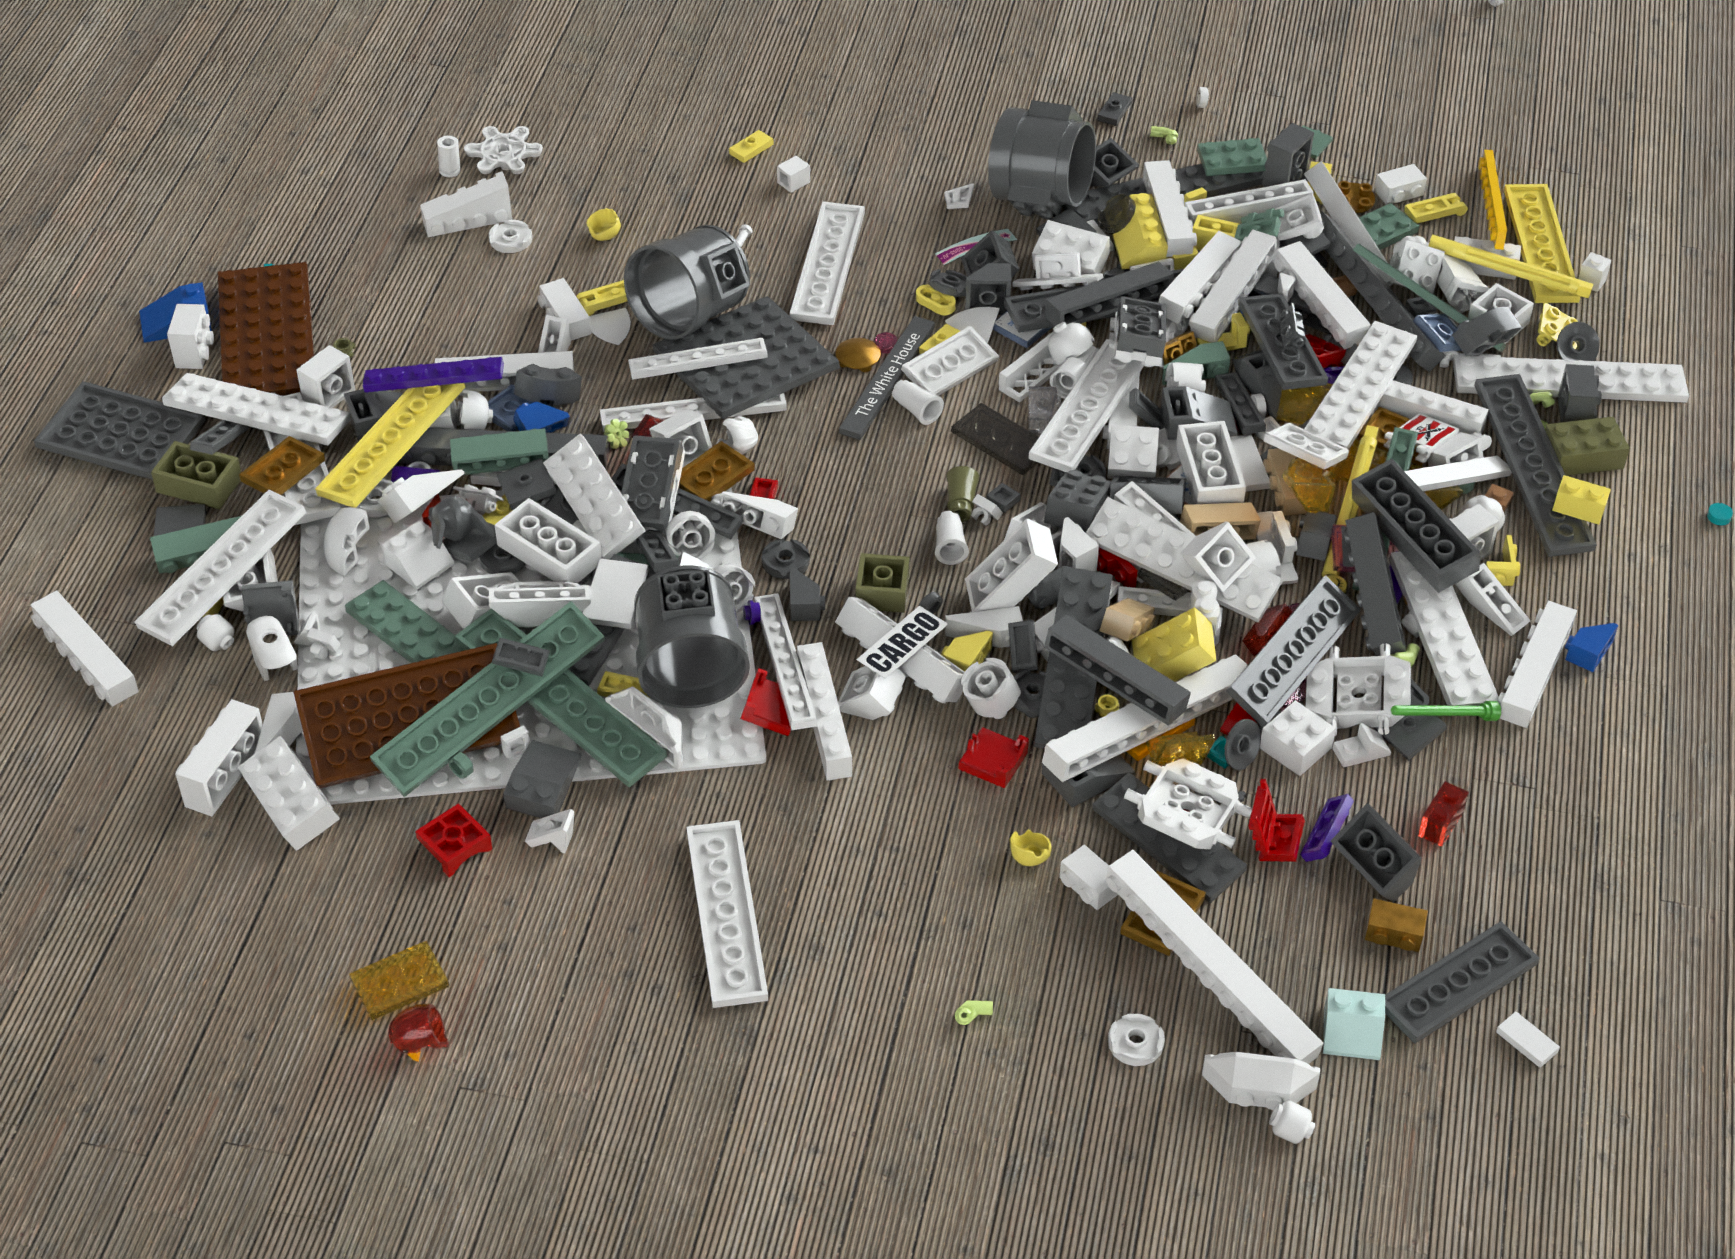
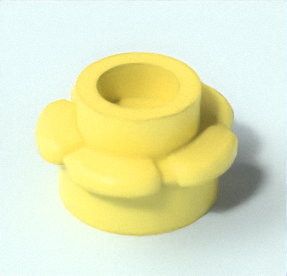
(1106, 704)

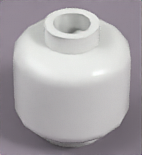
(215, 632)
(1292, 1122)

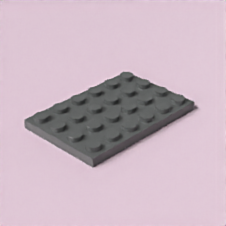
(117, 429)

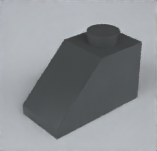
(805, 598)

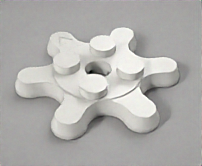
(511, 149)

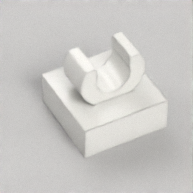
(987, 508)
(322, 643)

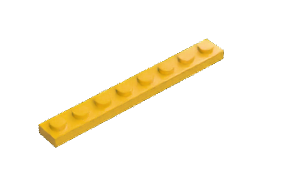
(1493, 199)

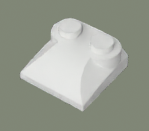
(1300, 218)

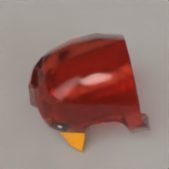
(418, 1028)

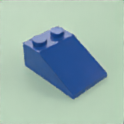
(158, 315)

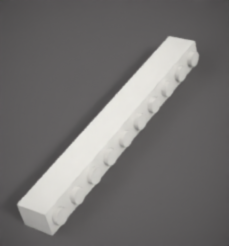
(1133, 726)
(1212, 960)

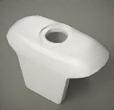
(272, 654)

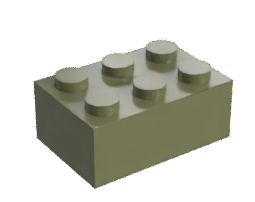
(1588, 445)
(196, 475)

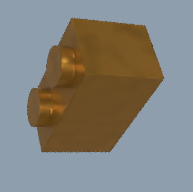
(1396, 925)

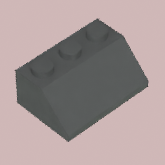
(1165, 491)
(1378, 853)

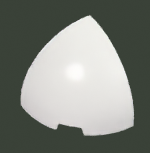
(341, 538)

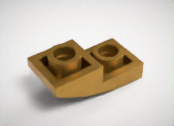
(1179, 346)

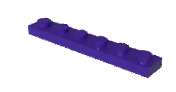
(433, 374)

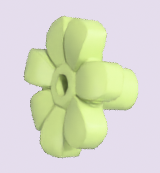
(616, 433)

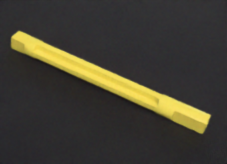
(1511, 266)
(1349, 507)

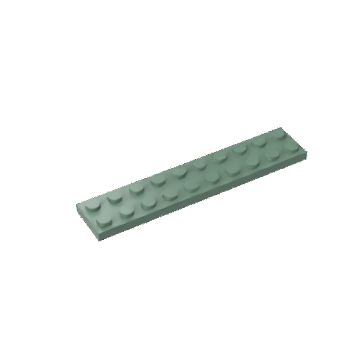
(483, 702)
(578, 710)

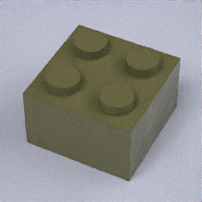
(883, 581)

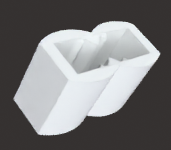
(1204, 600)

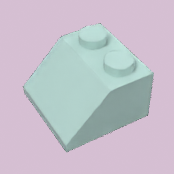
(1353, 1023)

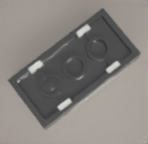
(1140, 331)
(653, 480)

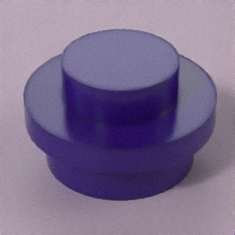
(752, 612)

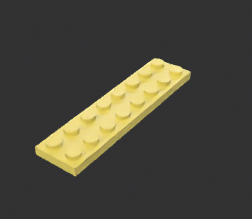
(1540, 237)
(386, 443)

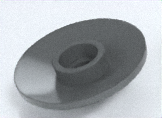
(1585, 338)
(1242, 744)

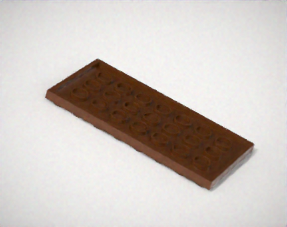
(265, 326)
(362, 713)

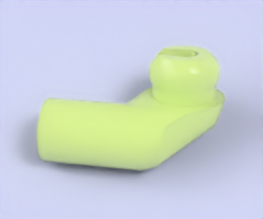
(1163, 132)
(1544, 397)
(1410, 655)
(971, 1009)

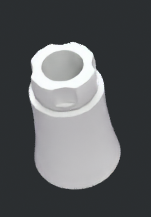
(919, 402)
(950, 543)

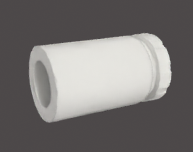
(448, 156)

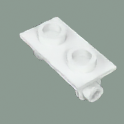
(484, 498)

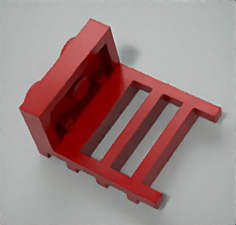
(1276, 834)

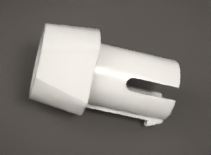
(1070, 371)

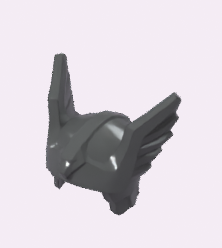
(455, 519)

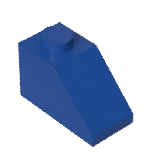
(540, 416)
(1590, 645)

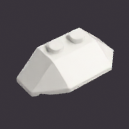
(534, 602)
(651, 719)
(1259, 1079)

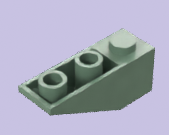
(1211, 355)

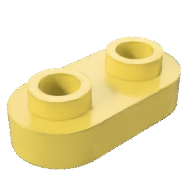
(935, 300)

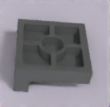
(273, 600)

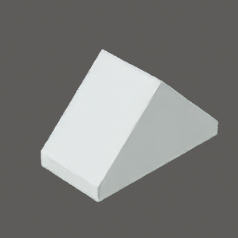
(555, 335)

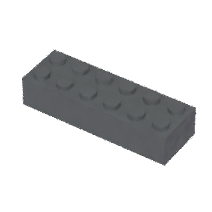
(1416, 525)

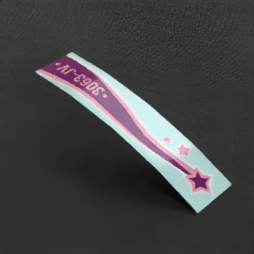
(961, 248)

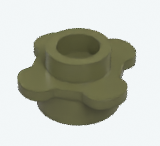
(345, 346)

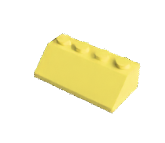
(1143, 236)

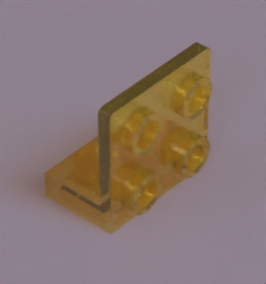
(1178, 746)

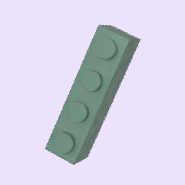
(498, 451)
(186, 546)

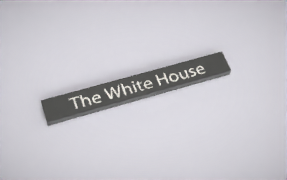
(886, 377)

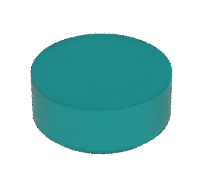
(1720, 514)

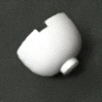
(1069, 341)
(473, 411)
(690, 534)
(740, 582)

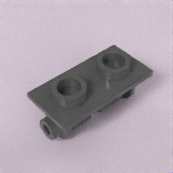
(1292, 327)

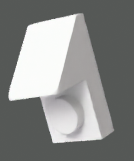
(1361, 748)
(553, 829)

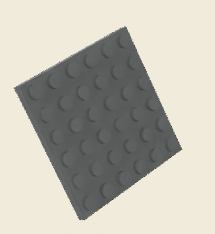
(733, 387)

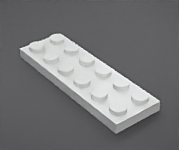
(594, 496)

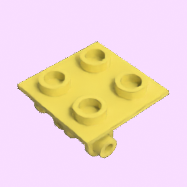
(1551, 324)

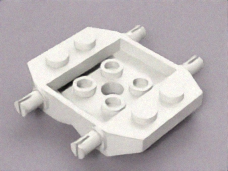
(1354, 677)
(1165, 803)

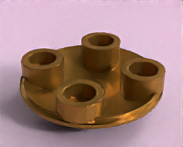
(1358, 195)
(858, 354)

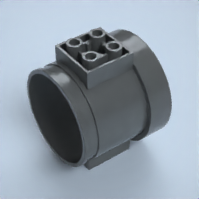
(1042, 158)
(660, 283)
(689, 638)

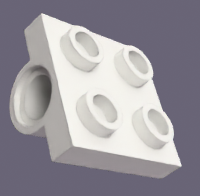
(1418, 263)

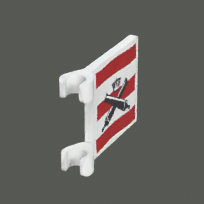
(1430, 437)

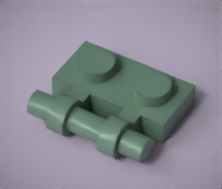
(1265, 222)

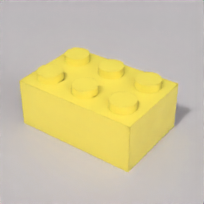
(1177, 645)

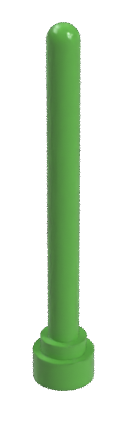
(1488, 710)

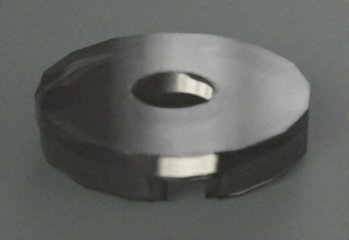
(1116, 214)

